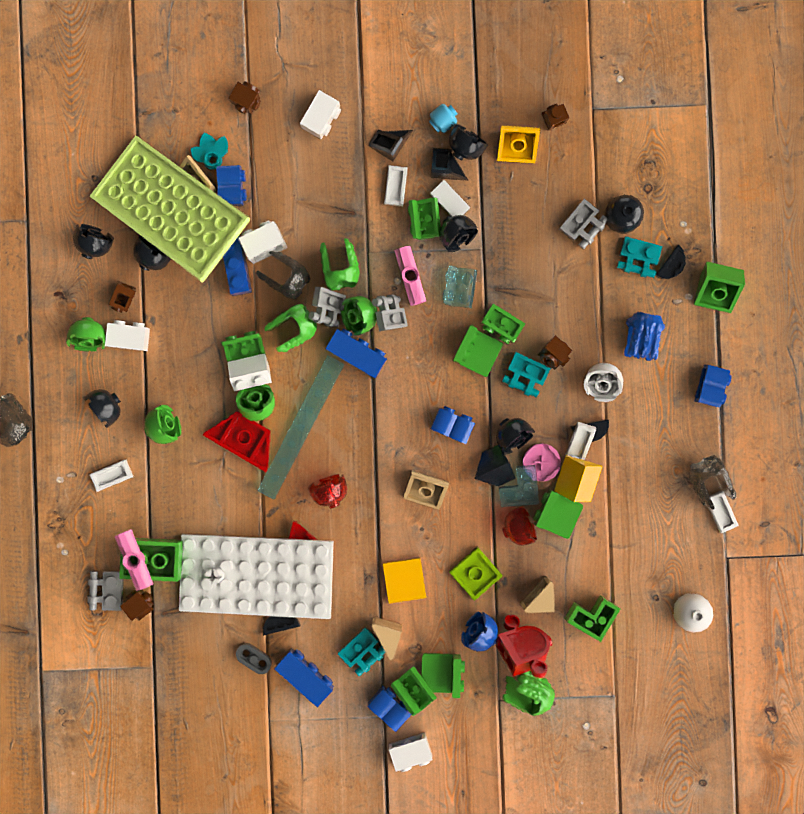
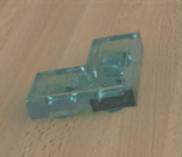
(525, 492)

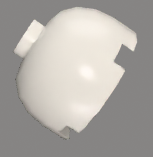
(603, 382)
(693, 612)

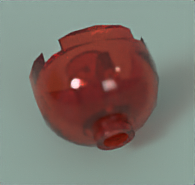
(329, 491)
(519, 527)

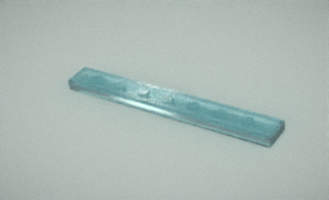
(301, 427)

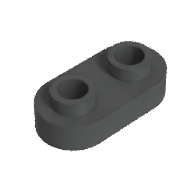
(253, 659)

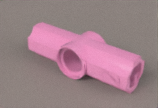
(407, 263)
(139, 572)

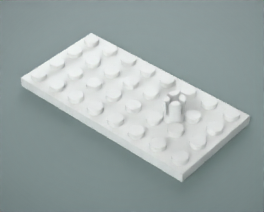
(256, 576)

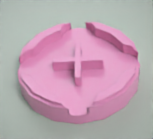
(545, 459)

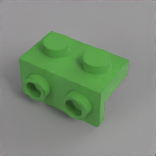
(424, 218)
(503, 324)
(243, 347)
(413, 691)

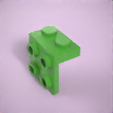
(557, 514)
(443, 673)

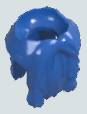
(643, 336)

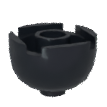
(466, 143)
(624, 214)
(456, 231)
(91, 241)
(149, 256)
(104, 406)
(513, 434)

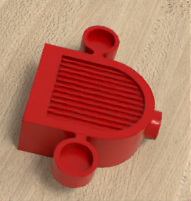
(523, 648)

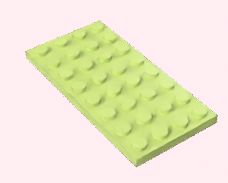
(170, 208)

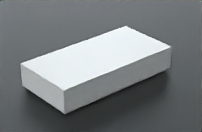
(395, 185)
(449, 199)
(581, 441)
(111, 475)
(722, 513)

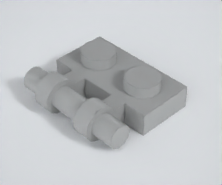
(579, 219)
(330, 301)
(389, 318)
(111, 591)

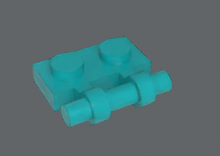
(640, 251)
(528, 369)
(358, 647)

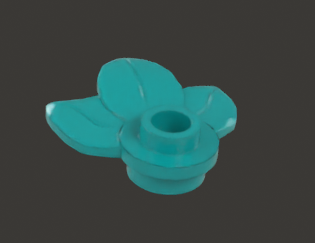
(210, 148)

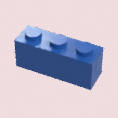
(237, 269)
(356, 352)
(304, 677)

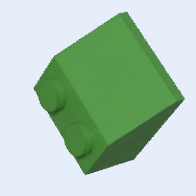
(719, 287)

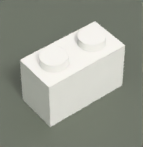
(320, 115)
(127, 336)
(249, 372)
(410, 752)

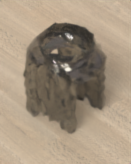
(299, 277)
(14, 421)
(705, 469)

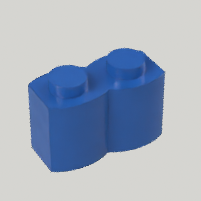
(230, 184)
(712, 386)
(452, 425)
(389, 708)

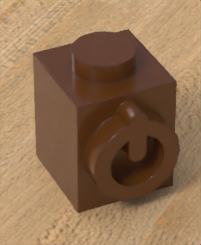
(245, 97)
(555, 353)
(137, 604)

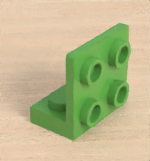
(477, 351)

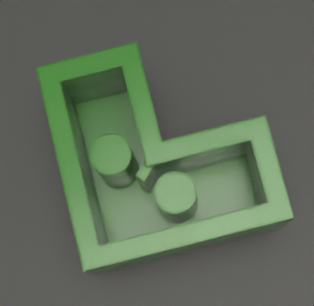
(593, 622)

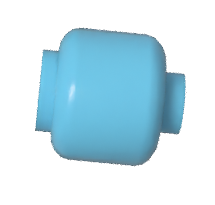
(443, 118)

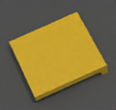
(404, 580)

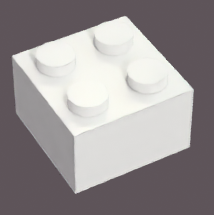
(261, 241)

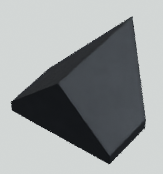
(389, 142)
(445, 165)
(494, 467)

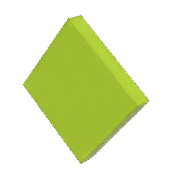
(475, 573)

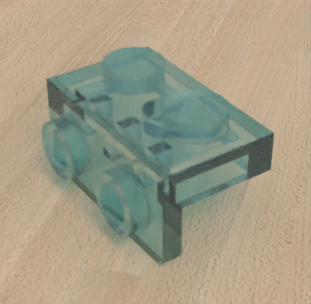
(460, 287)

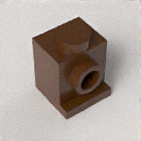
(555, 116)
(122, 305)

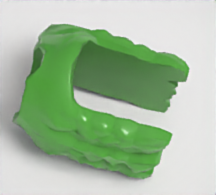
(339, 279)
(307, 326)
(529, 693)

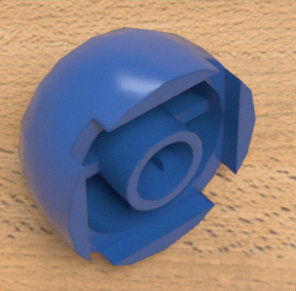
(481, 632)

